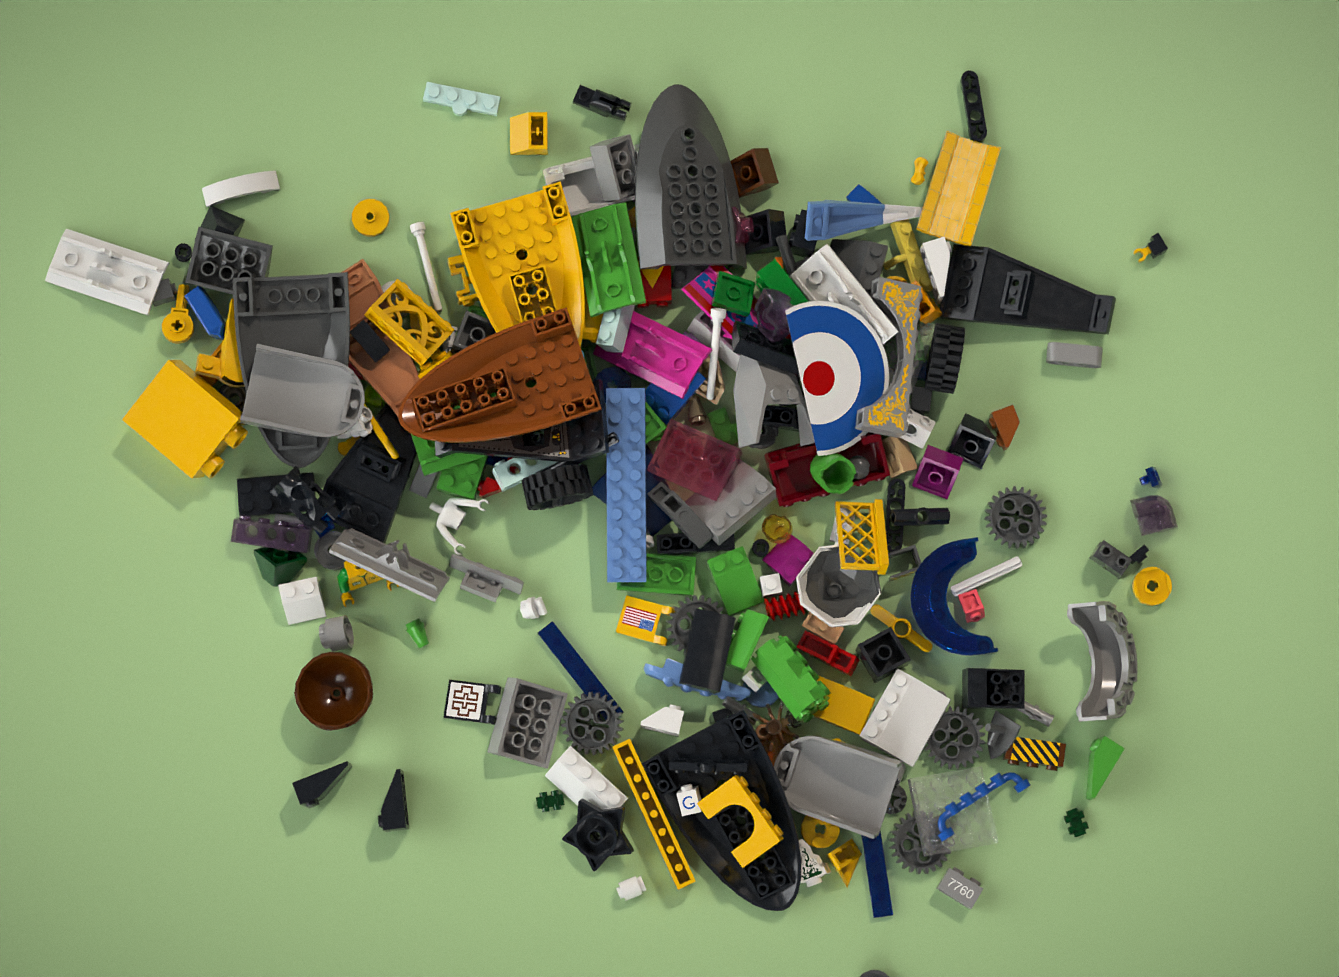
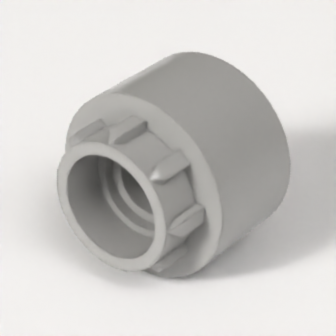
(336, 633)

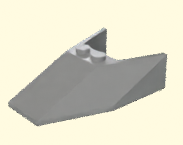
(765, 385)

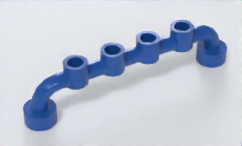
(968, 799)

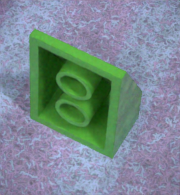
(735, 580)
(1101, 762)

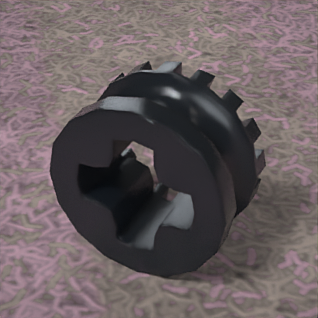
(189, 253)
(760, 553)

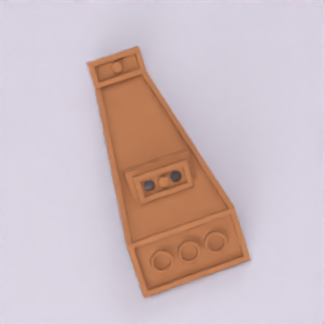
(396, 371)

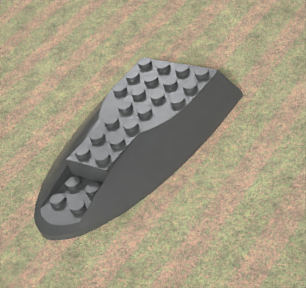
(299, 316)

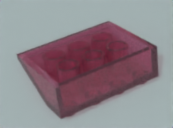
(694, 460)

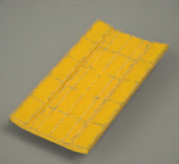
(958, 189)

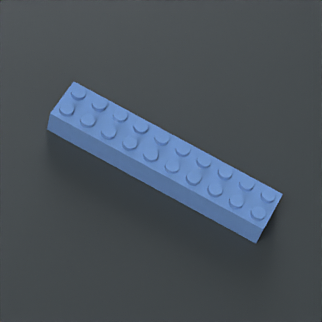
(626, 486)

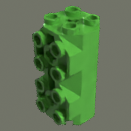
(791, 678)

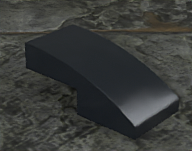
(369, 341)

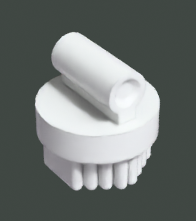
(533, 608)

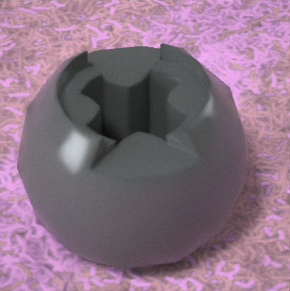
(861, 466)

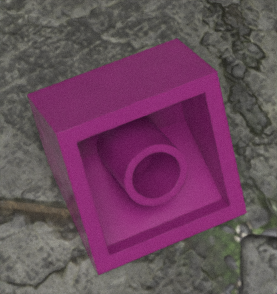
(937, 472)
(788, 559)

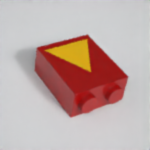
(656, 286)

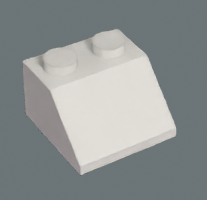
(302, 600)
(666, 720)

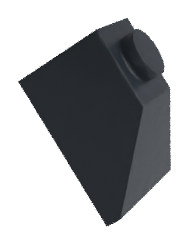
(222, 221)
(972, 441)

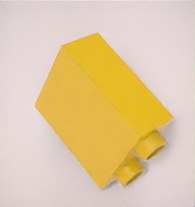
(187, 420)

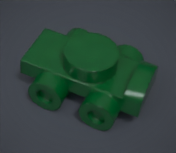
(554, 800)
(1074, 819)

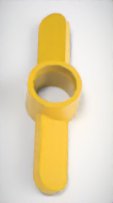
(890, 620)

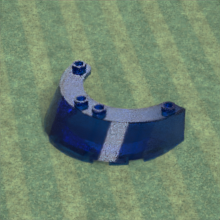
(930, 600)

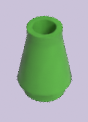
(417, 632)

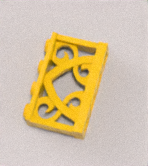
(427, 318)

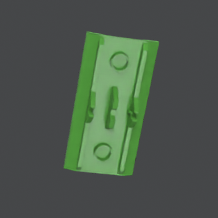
(608, 259)

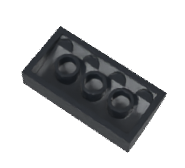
(754, 345)
(707, 650)

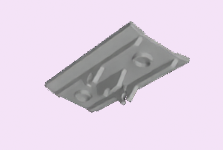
(390, 563)

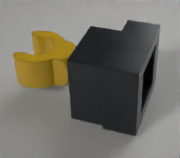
(1154, 248)

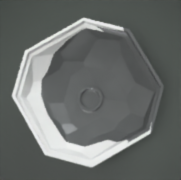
(834, 593)

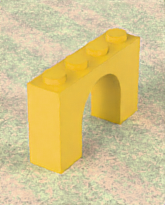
(737, 793)

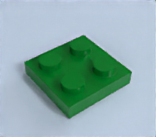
(733, 293)

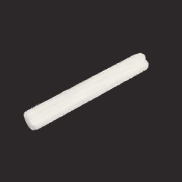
(986, 576)

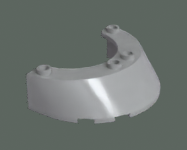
(1112, 660)

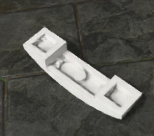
(240, 186)

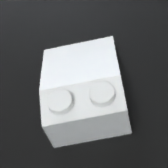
(936, 260)

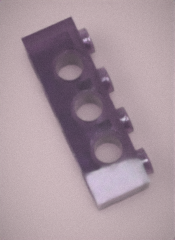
(241, 534)

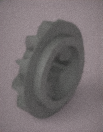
(898, 804)

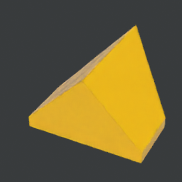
(845, 860)

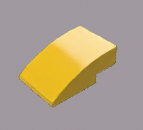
(846, 707)

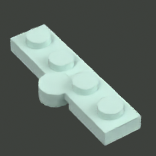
(461, 99)

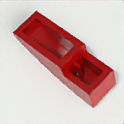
(828, 653)

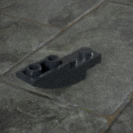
(781, 418)
(680, 544)

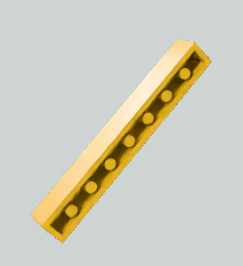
(653, 814)

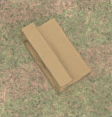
(898, 456)

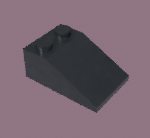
(317, 786)
(394, 809)

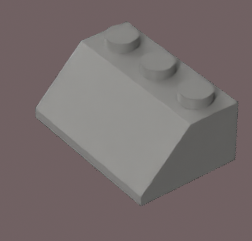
(615, 167)

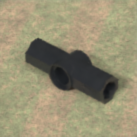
(909, 517)

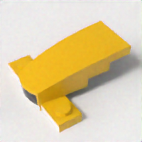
(228, 367)

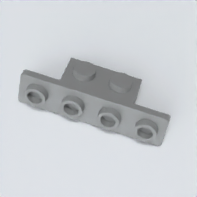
(484, 580)

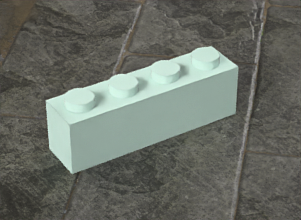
(614, 329)

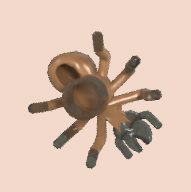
(775, 726)

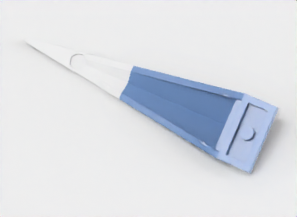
(835, 218)

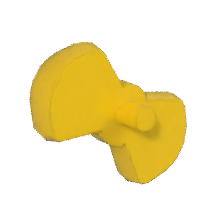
(920, 164)
(344, 447)

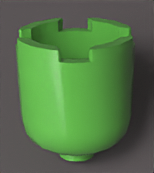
(833, 472)

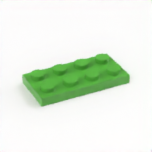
(665, 576)

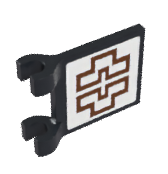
(469, 701)

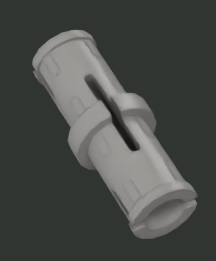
(1037, 714)

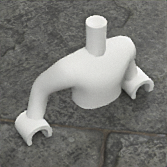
(452, 516)

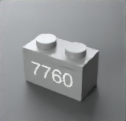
(959, 887)

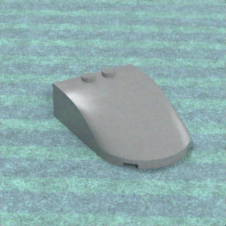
(302, 394)
(837, 782)

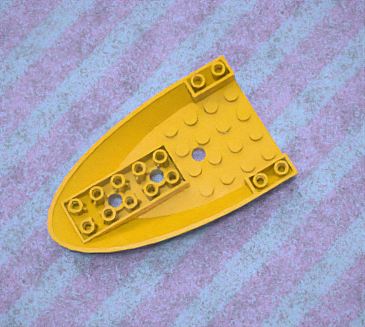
(542, 228)

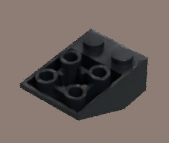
(993, 688)

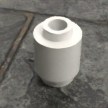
(631, 888)

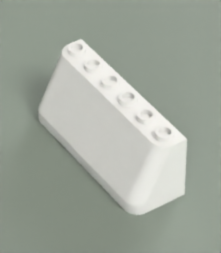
(581, 184)

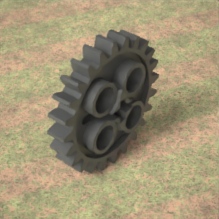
(1012, 534)
(681, 636)
(595, 706)
(965, 752)
(911, 856)

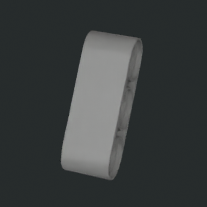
(1074, 355)

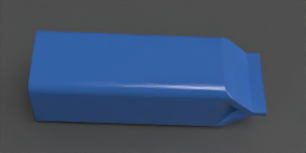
(206, 312)

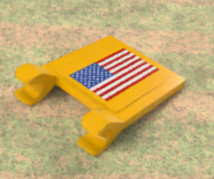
(641, 618)

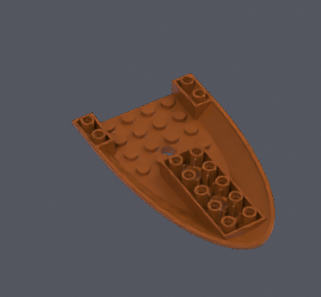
(503, 363)

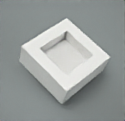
(754, 679)

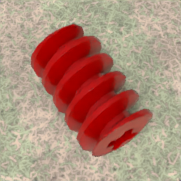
(783, 606)

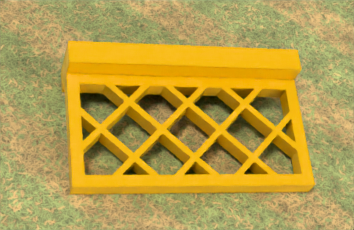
(878, 538)

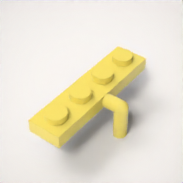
(909, 255)

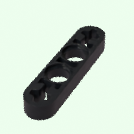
(973, 106)
(901, 492)

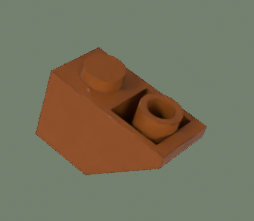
(1005, 424)

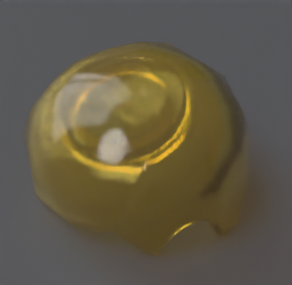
(777, 528)

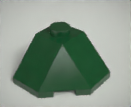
(278, 565)

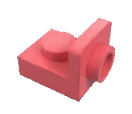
(972, 606)

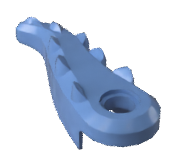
(671, 674)

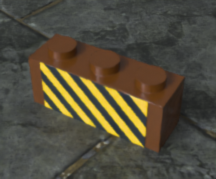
(1036, 753)

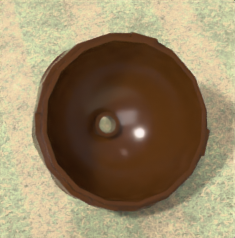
(317, 685)

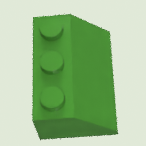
(745, 639)

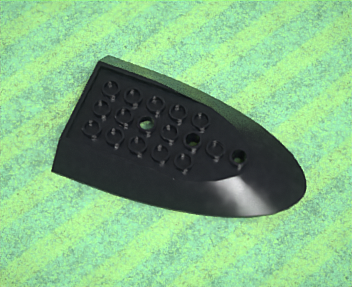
(766, 881)

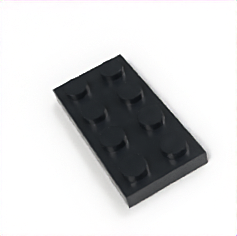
(257, 501)

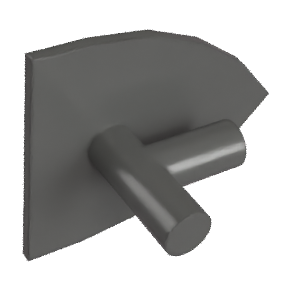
(1001, 734)

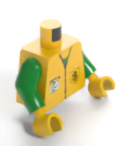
(354, 577)

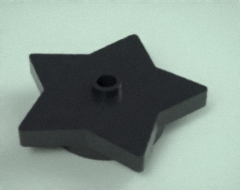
(608, 824)

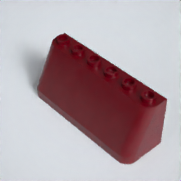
(791, 468)

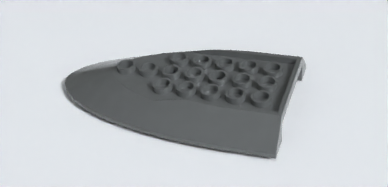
(665, 191)

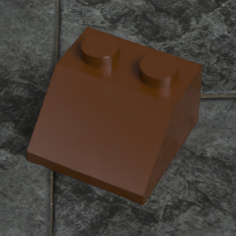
(754, 172)

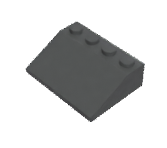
(223, 256)
(862, 259)

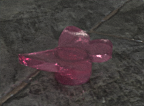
(745, 226)

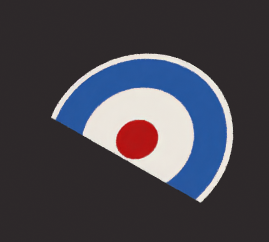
(839, 369)

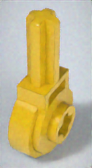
(179, 317)

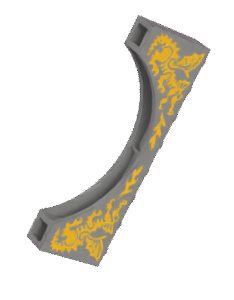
(901, 305)

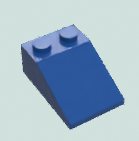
(668, 405)

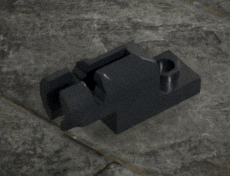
(601, 103)

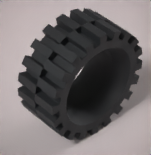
(944, 358)
(566, 482)

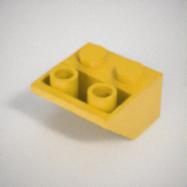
(529, 134)

